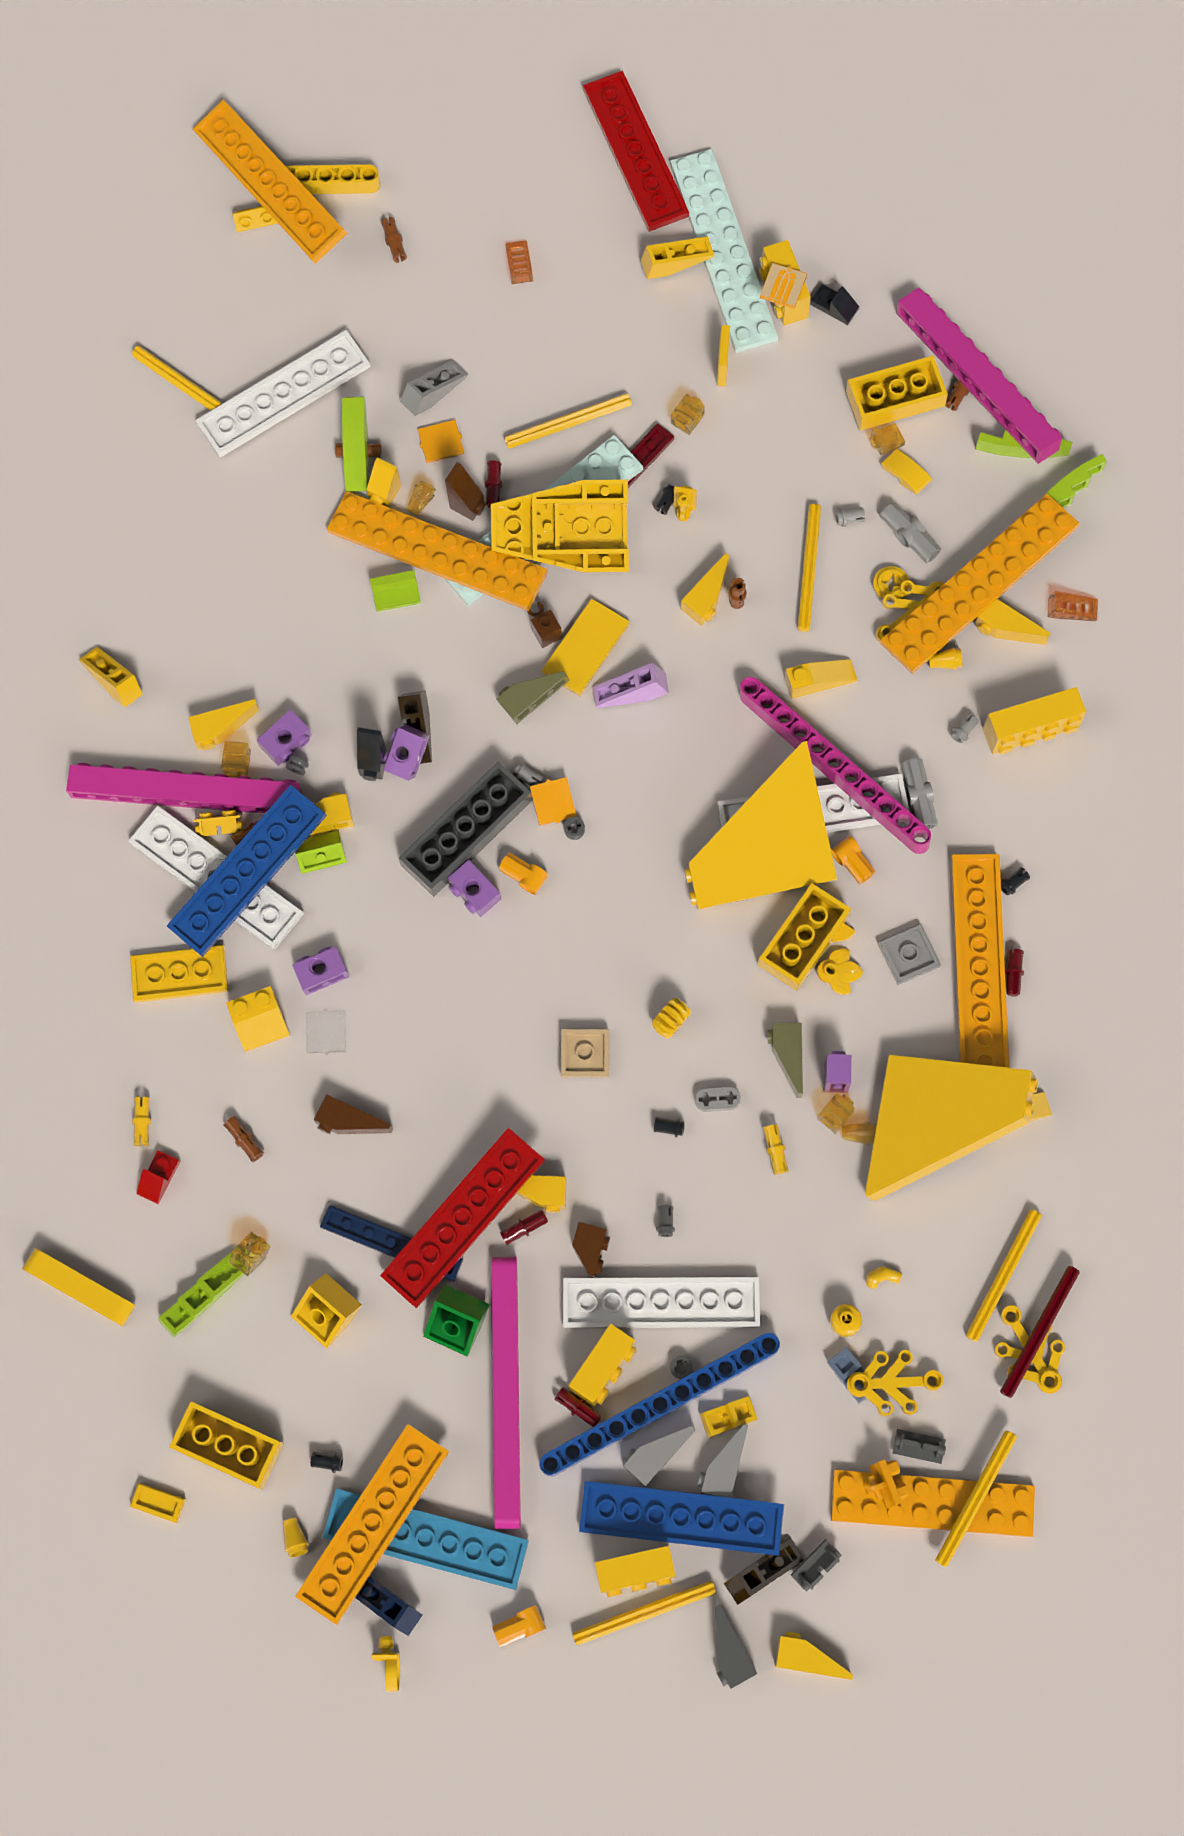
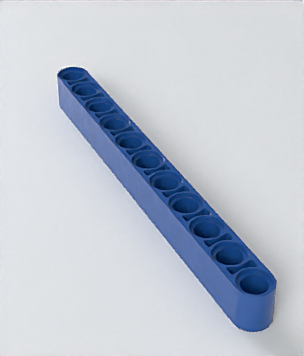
(668, 1394)

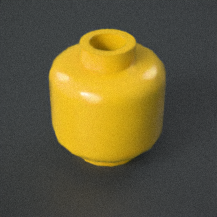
(840, 1327)

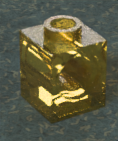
(688, 414)
(235, 759)
(836, 1112)
(246, 1261)

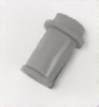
(850, 516)
(962, 731)
(527, 775)

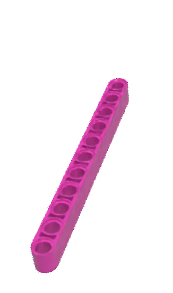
(836, 774)
(506, 1393)

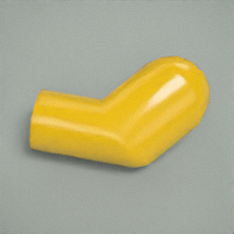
(880, 1274)

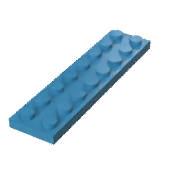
(445, 1544)

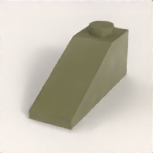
(528, 695)
(787, 1049)

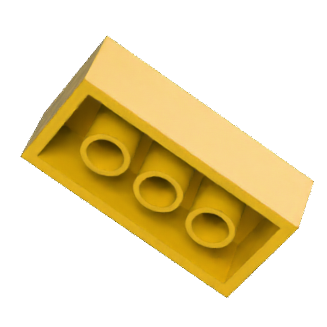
(896, 392)
(1034, 721)
(804, 937)
(226, 1445)

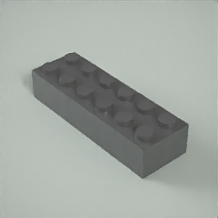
(465, 828)

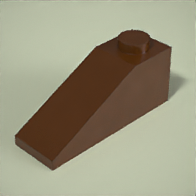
(463, 493)
(346, 1119)

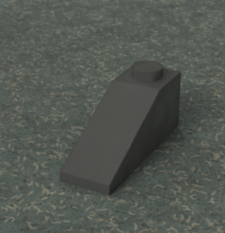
(731, 1656)

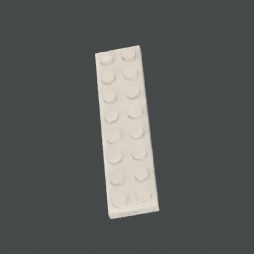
(283, 393)
(838, 808)
(193, 862)
(661, 1302)

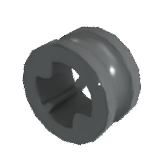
(297, 765)
(580, 832)
(673, 1365)

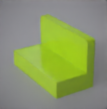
(395, 590)
(320, 852)

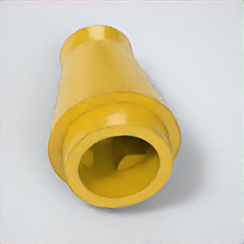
(947, 659)
(294, 1539)

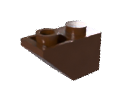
(588, 1246)

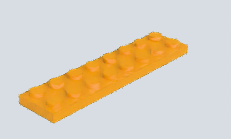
(934, 1504)
(372, 1524)

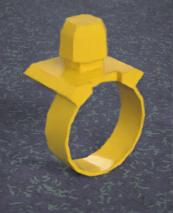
(392, 1666)

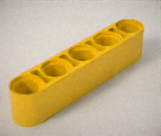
(337, 178)
(78, 1287)

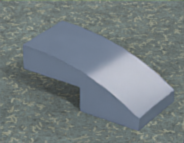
(843, 1366)

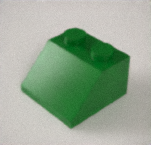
(456, 1320)

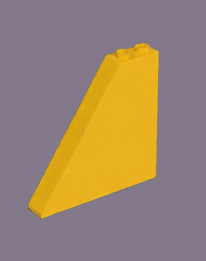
(769, 843)
(941, 1113)

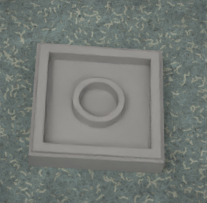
(909, 954)

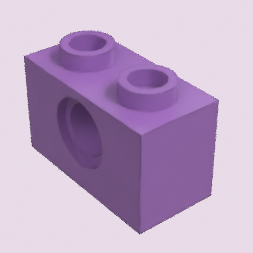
(287, 725)
(415, 742)
(470, 876)
(312, 981)
(837, 1072)

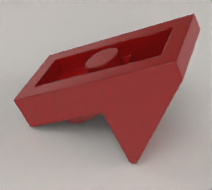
(157, 1177)

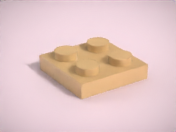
(584, 1053)

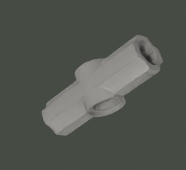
(910, 532)
(919, 792)

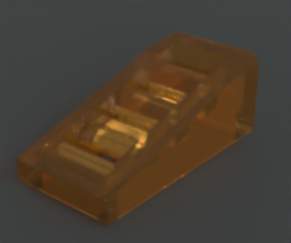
(523, 275)
(1071, 613)

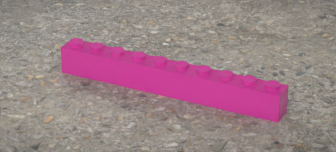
(979, 375)
(175, 788)

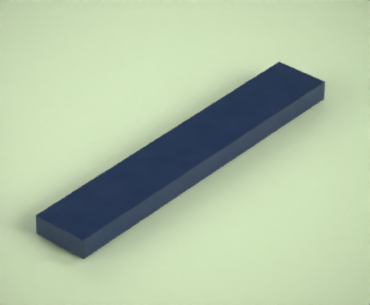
(371, 1235)

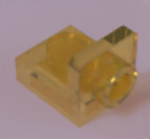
(886, 439)

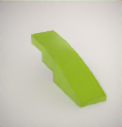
(355, 443)
(1010, 447)
(1076, 480)
(200, 1296)

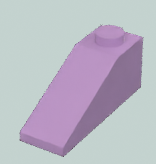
(632, 687)

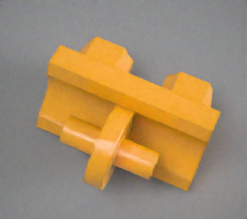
(883, 1483)

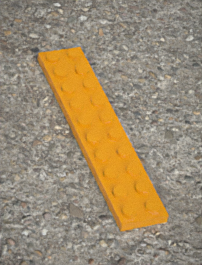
(269, 181)
(437, 551)
(979, 583)
(980, 959)

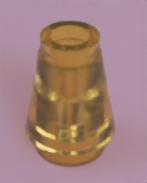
(421, 496)
(859, 1132)

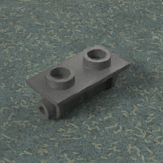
(919, 1446)
(809, 1571)

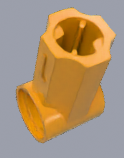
(849, 854)
(528, 876)
(523, 1624)

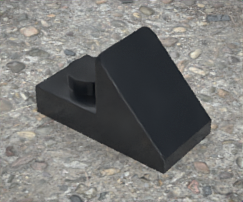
(836, 304)

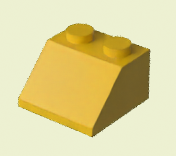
(257, 1018)
(325, 1310)

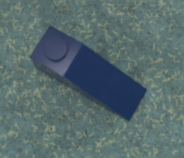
(388, 1606)

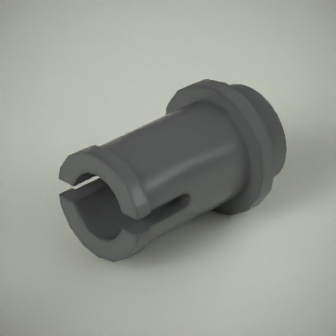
(665, 1226)

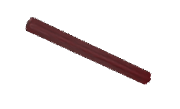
(1039, 1332)

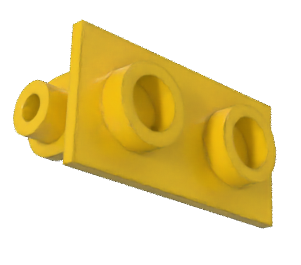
(252, 218)
(685, 500)
(208, 823)

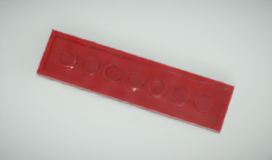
(636, 151)
(462, 1218)

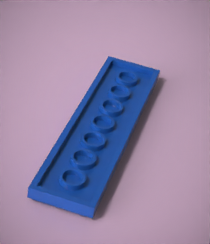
(246, 870)
(682, 1518)

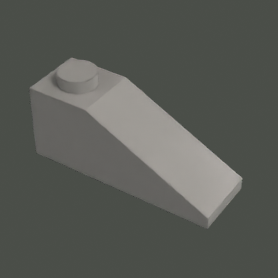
(432, 387)
(653, 1456)
(722, 1471)

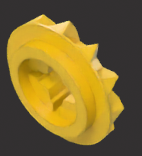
(884, 576)

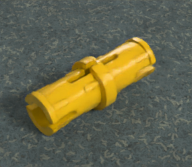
(141, 1121)
(775, 1149)

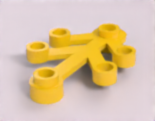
(911, 605)
(1038, 1362)
(890, 1383)

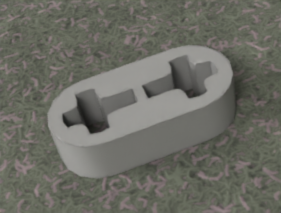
(718, 1105)

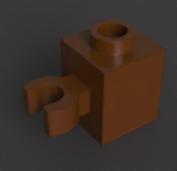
(545, 626)

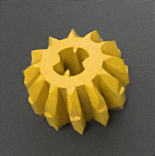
(671, 1018)

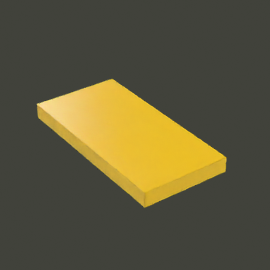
(586, 646)
(178, 974)

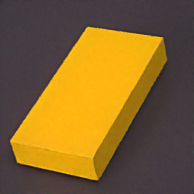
(157, 1503)

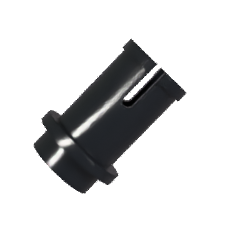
(666, 499)
(1009, 885)
(669, 1126)
(327, 1461)

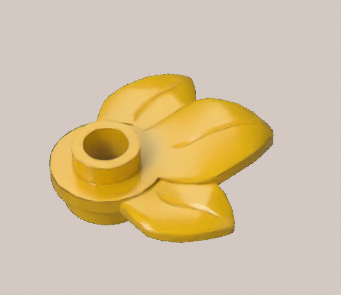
(843, 971)

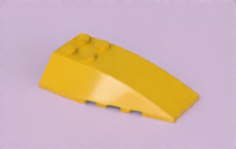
(566, 526)

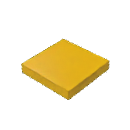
(723, 355)

